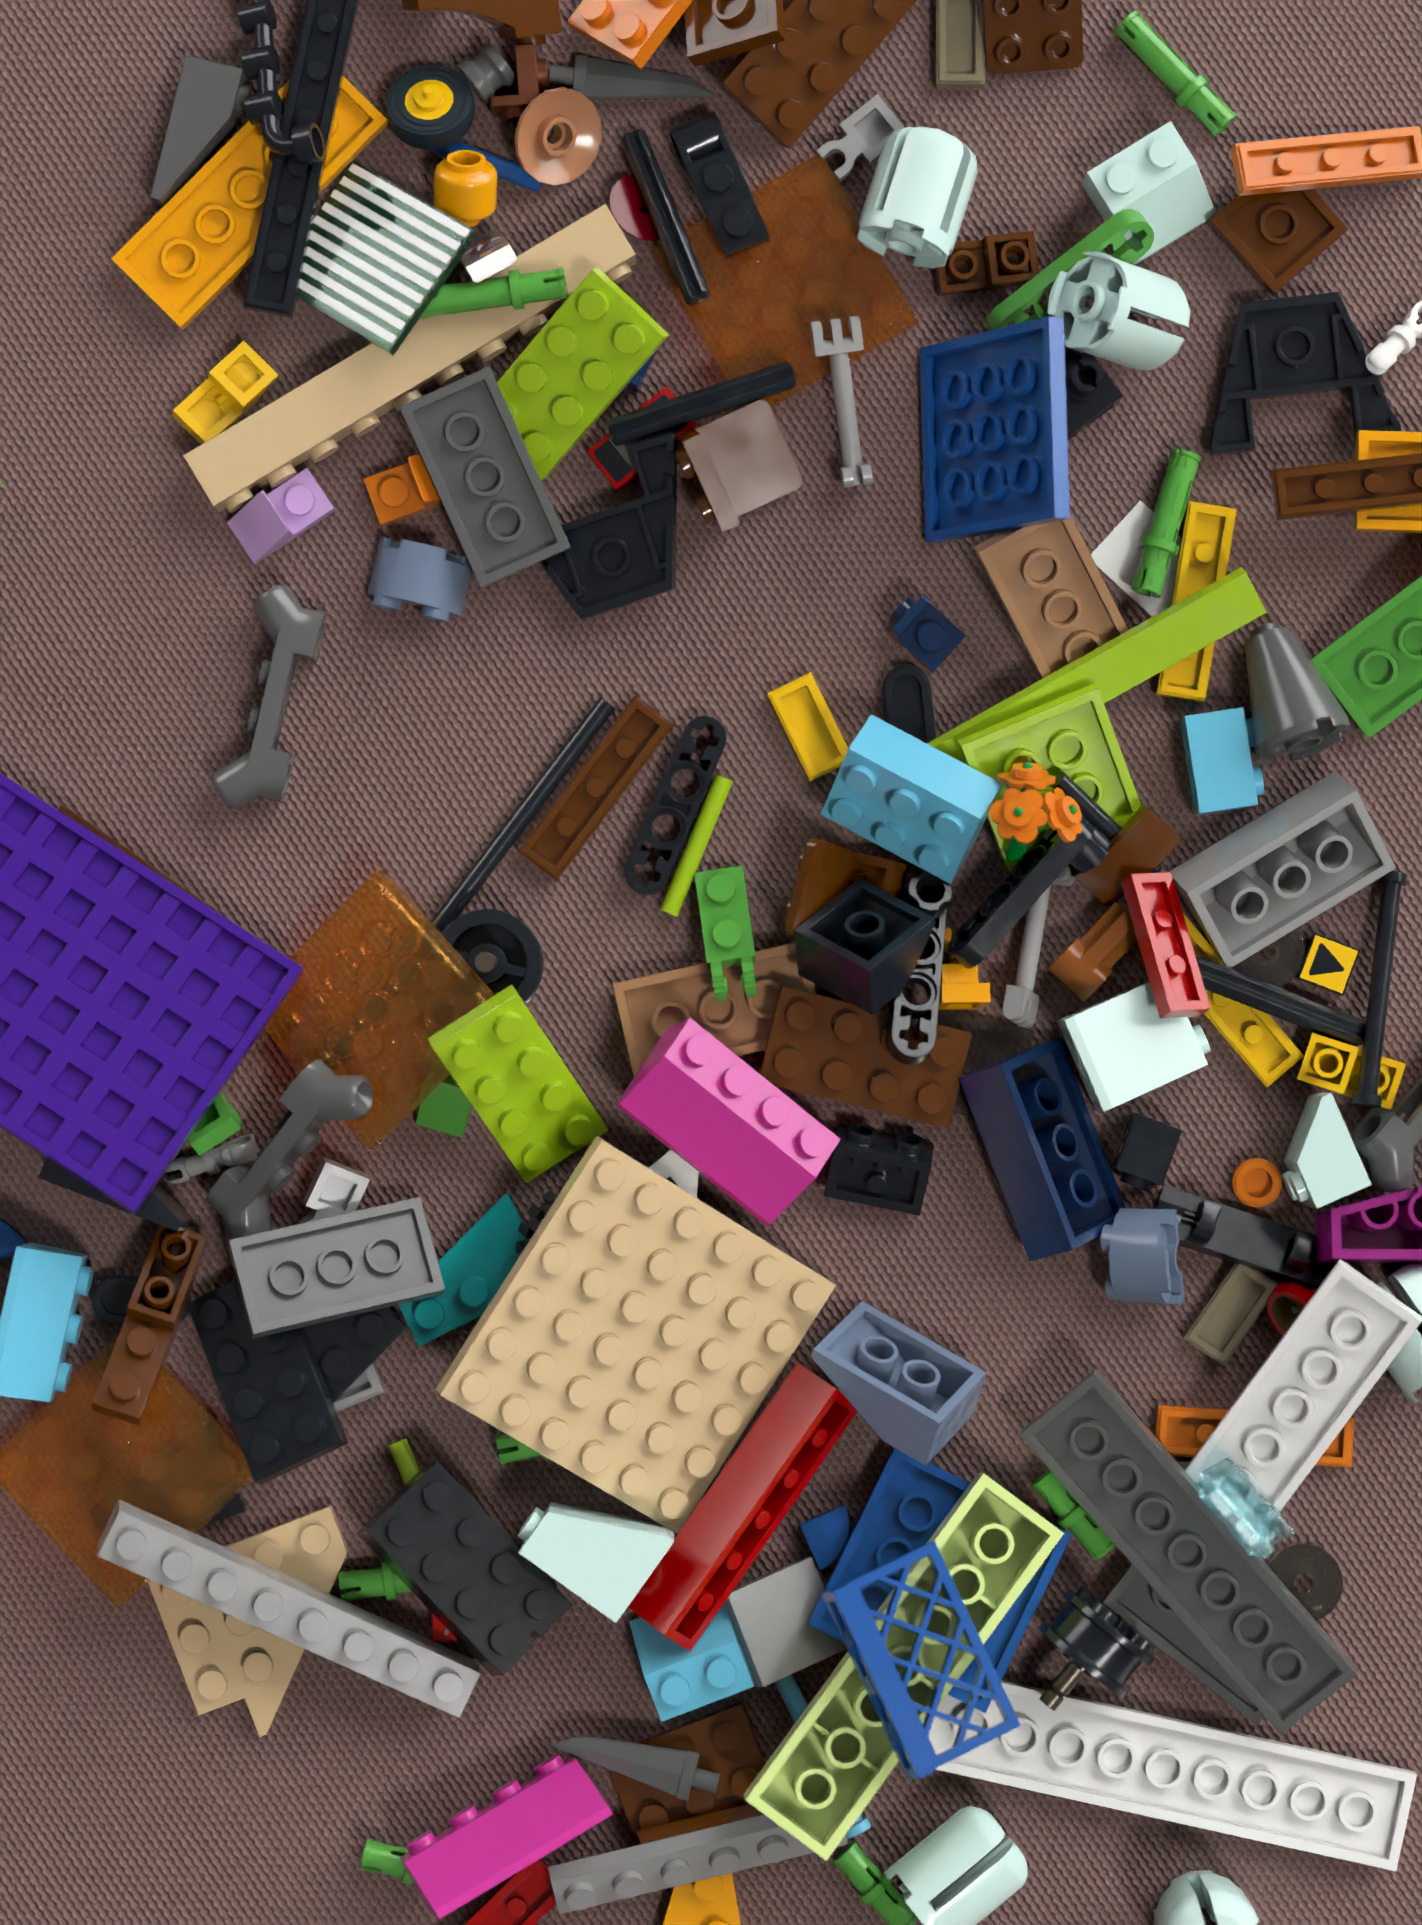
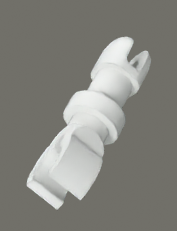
(1399, 341)

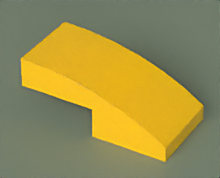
(226, 394)

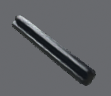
(665, 217)
(701, 403)
(1281, 1003)

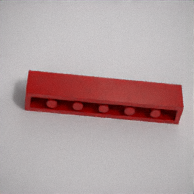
(743, 1507)

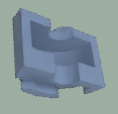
(419, 577)
(1143, 1257)

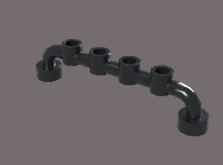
(266, 106)

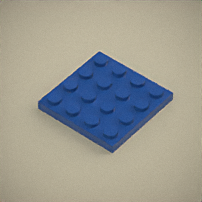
(995, 431)
(903, 1516)

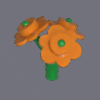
(1022, 815)

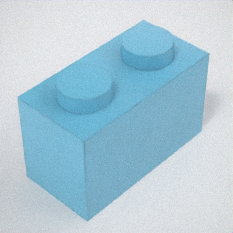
(1220, 761)

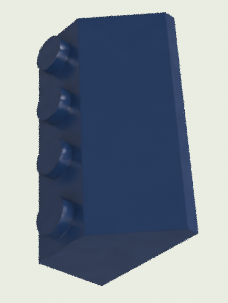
(1044, 1149)

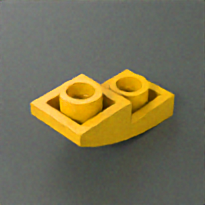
(1337, 1069)

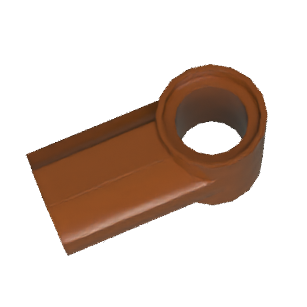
(1089, 959)

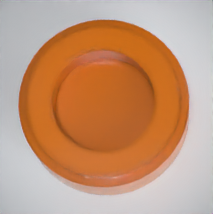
(1256, 1182)

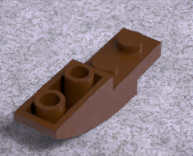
(150, 1324)

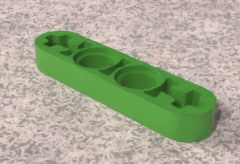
(1108, 233)

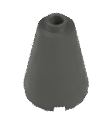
(1289, 698)

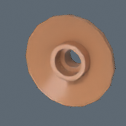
(574, 137)

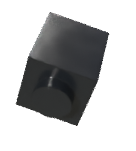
(1146, 1151)

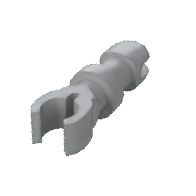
(232, 1153)

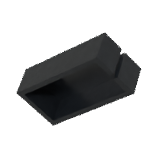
(464, 1569)

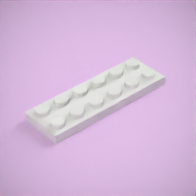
(1310, 1384)

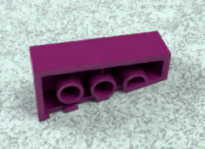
(1372, 1230)

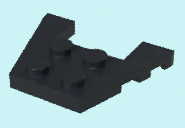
(1295, 350)
(627, 548)

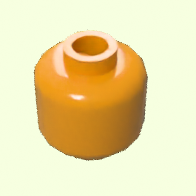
(466, 187)

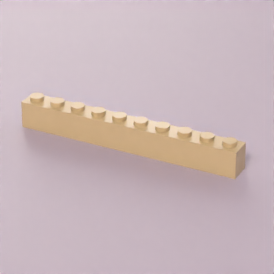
(374, 382)

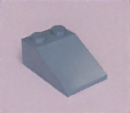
(900, 1381)

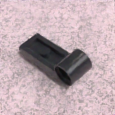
(719, 184)

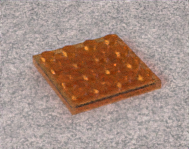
(803, 275)
(372, 997)
(78, 1462)

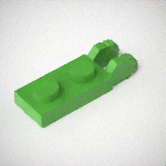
(726, 927)

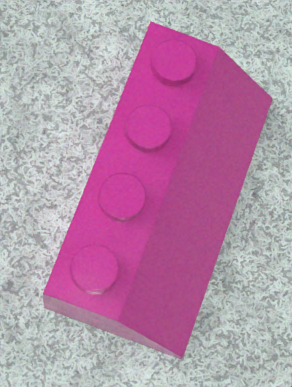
(727, 1121)
(504, 1835)

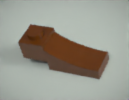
(518, 19)

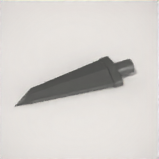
(613, 81)
(659, 1767)

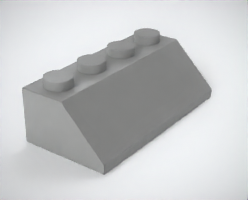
(1282, 869)

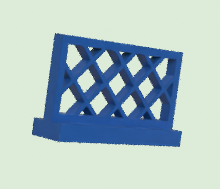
(882, 1679)

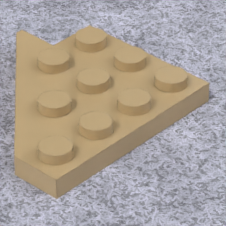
(236, 1660)

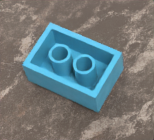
(910, 798)

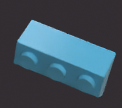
(41, 1320)

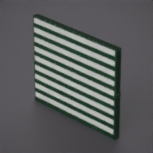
(378, 257)

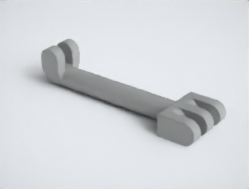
(837, 348)
(1020, 1001)

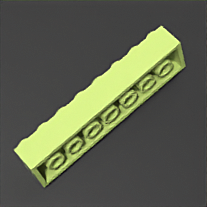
(838, 1745)

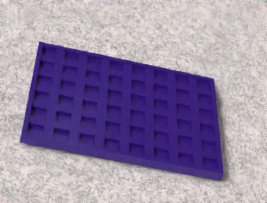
(115, 1001)

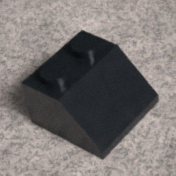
(863, 945)

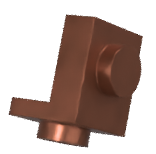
(531, 75)

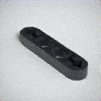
(679, 807)

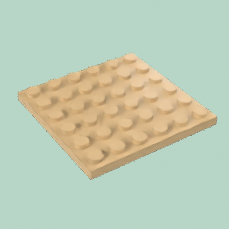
(635, 1336)

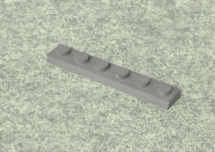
(672, 1862)

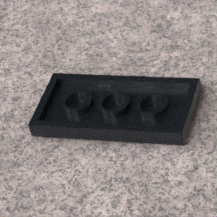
(267, 1387)

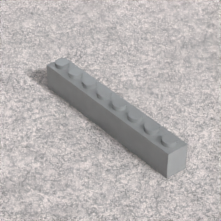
(288, 1608)

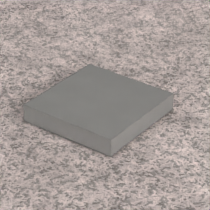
(773, 1620)

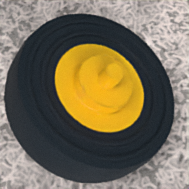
(430, 107)

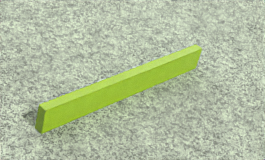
(1132, 655)

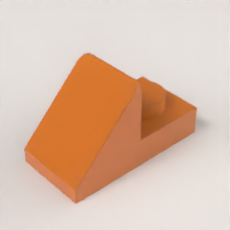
(402, 491)

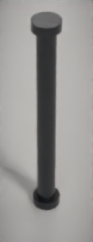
(1379, 990)

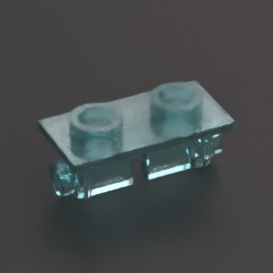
(1228, 1491)

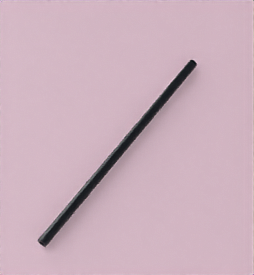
(518, 821)

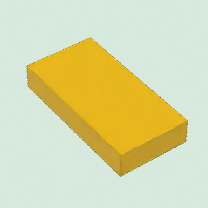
(809, 726)

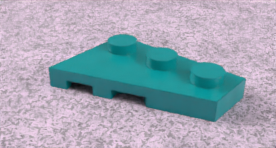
(470, 1274)

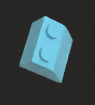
(692, 1679)

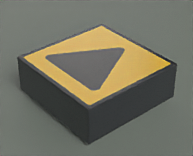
(1328, 964)

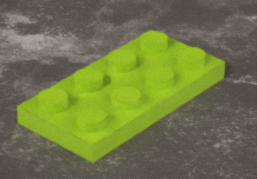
(577, 367)
(518, 1083)

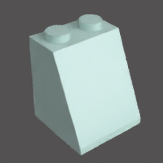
(1128, 1049)
(595, 1553)

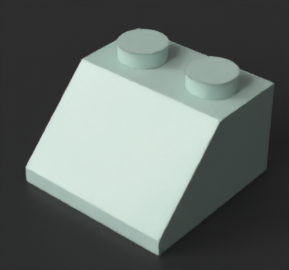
(1157, 181)
(1322, 1156)

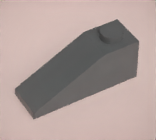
(200, 121)

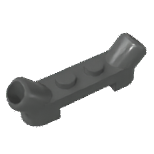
(296, 635)
(313, 1099)
(1389, 1142)

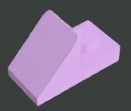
(280, 515)

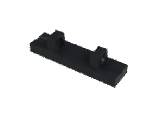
(1244, 1238)

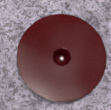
(630, 209)

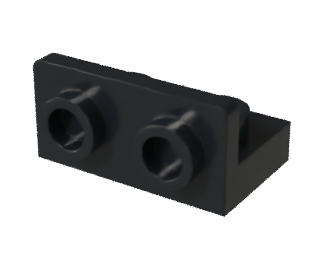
(879, 1168)

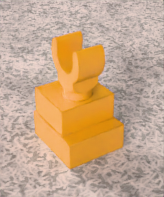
(960, 985)

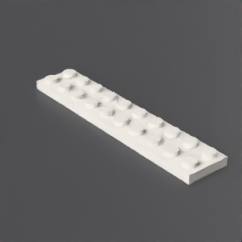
(1189, 1775)

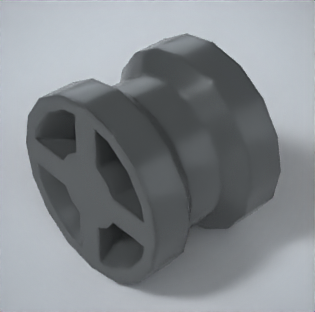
(487, 72)

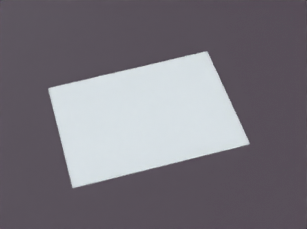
(1120, 556)

